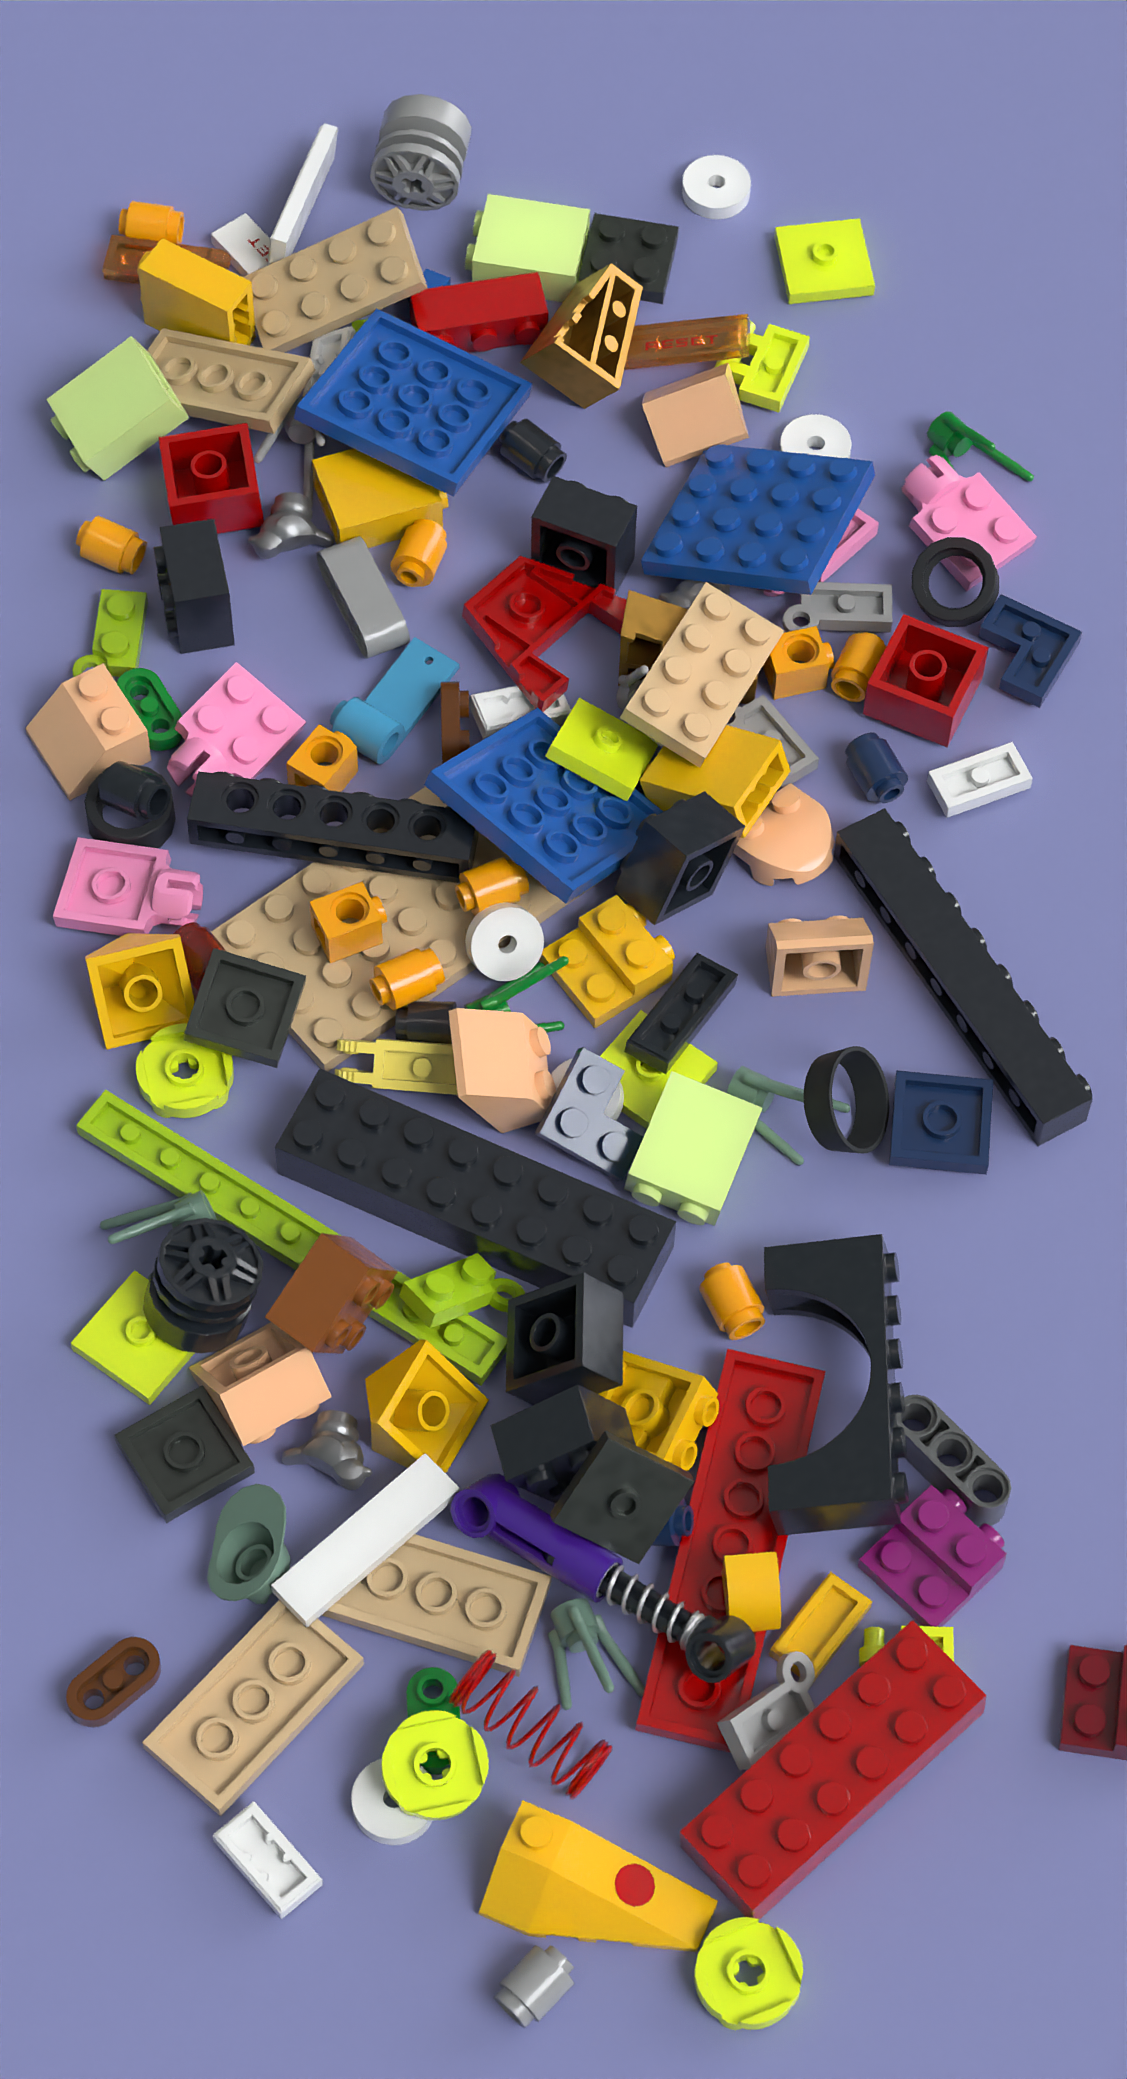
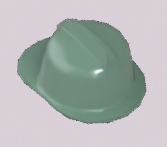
(249, 1545)

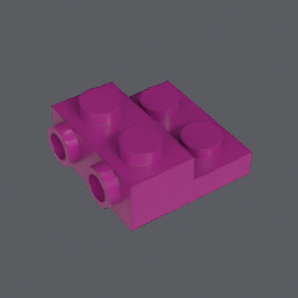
(934, 1558)

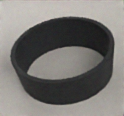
(870, 1100)

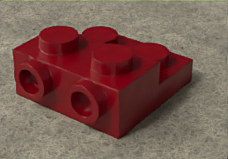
(1095, 1703)

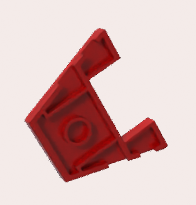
(527, 613)

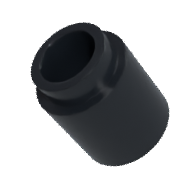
(532, 450)
(133, 791)
(424, 1022)

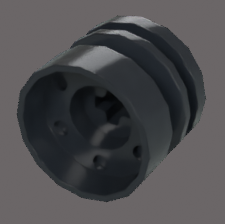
(202, 1285)

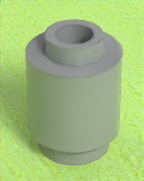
(535, 1985)

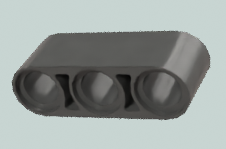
(945, 1438)

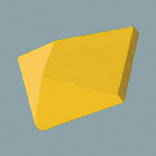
(139, 986)
(421, 1407)

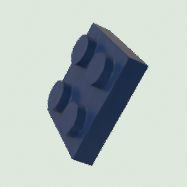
(941, 1122)

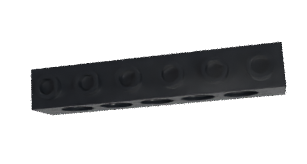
(308, 838)

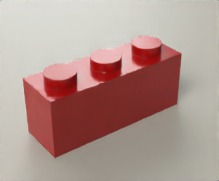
(483, 312)

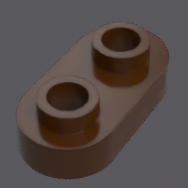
(453, 707)
(110, 1681)

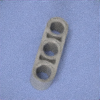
(363, 597)

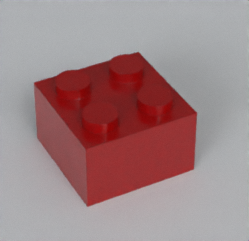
(212, 478)
(925, 680)

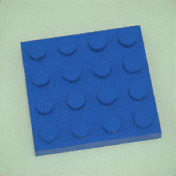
(413, 402)
(758, 518)
(538, 811)

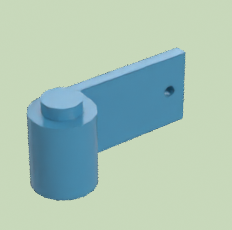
(395, 703)

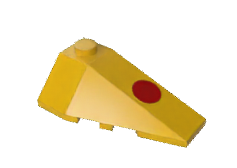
(581, 1886)

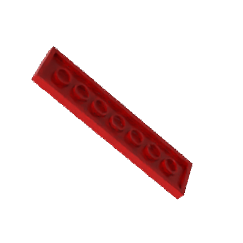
(760, 1422)

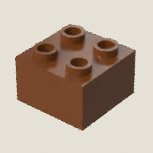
(332, 1295)

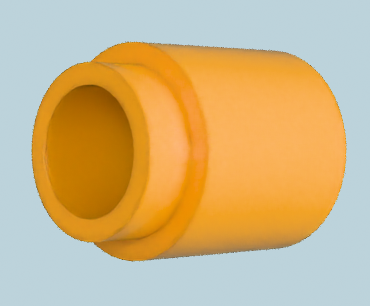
(151, 222)
(111, 545)
(419, 553)
(856, 665)
(491, 884)
(407, 978)
(732, 1300)

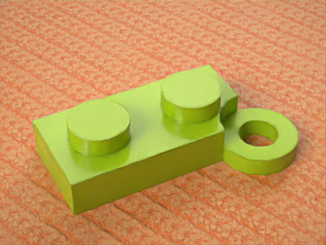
(117, 632)
(457, 1291)

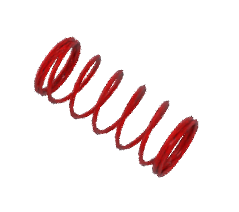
(594, 1758)

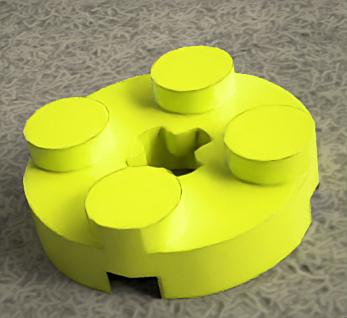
(176, 1096)
(453, 1741)
(735, 2002)

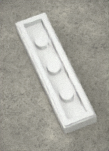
(303, 194)
(365, 1540)

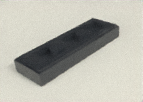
(681, 1013)

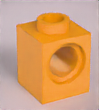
(793, 678)
(322, 747)
(344, 939)

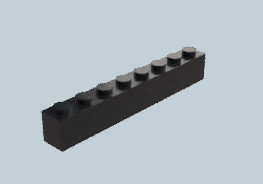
(963, 977)

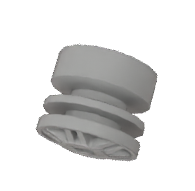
(420, 152)

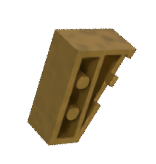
(588, 337)
(647, 629)

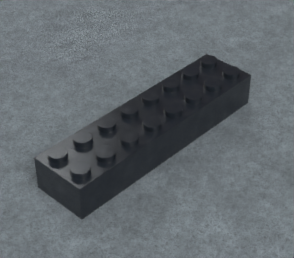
(470, 1192)

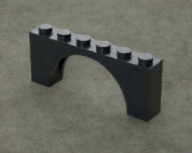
(857, 1473)

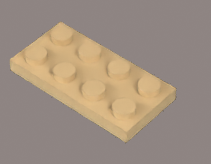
(335, 282)
(231, 379)
(702, 674)
(449, 1602)
(252, 1706)

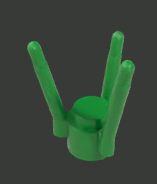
(955, 438)
(498, 998)

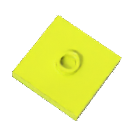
(824, 261)
(602, 749)
(645, 1084)
(125, 1345)

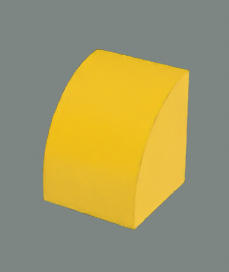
(753, 1589)

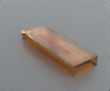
(689, 341)

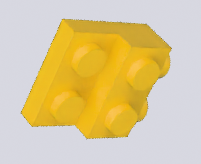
(610, 961)
(665, 1407)

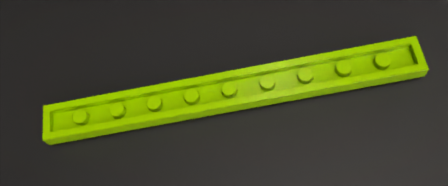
(268, 1221)

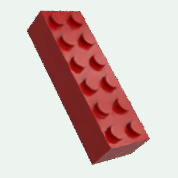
(832, 1771)

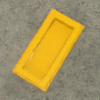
(823, 1623)

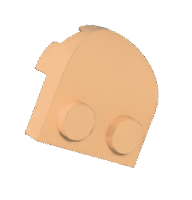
(788, 839)

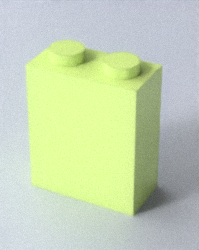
(529, 238)
(116, 409)
(692, 1149)

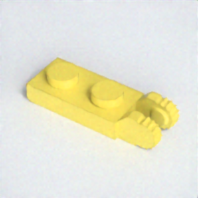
(402, 1065)

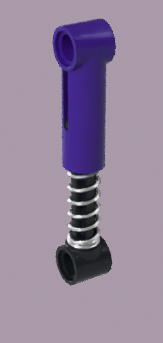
(598, 1575)

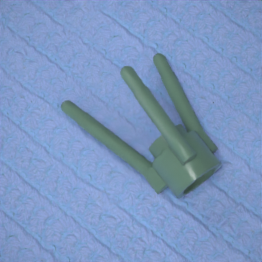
(760, 1091)
(175, 1212)
(580, 1631)

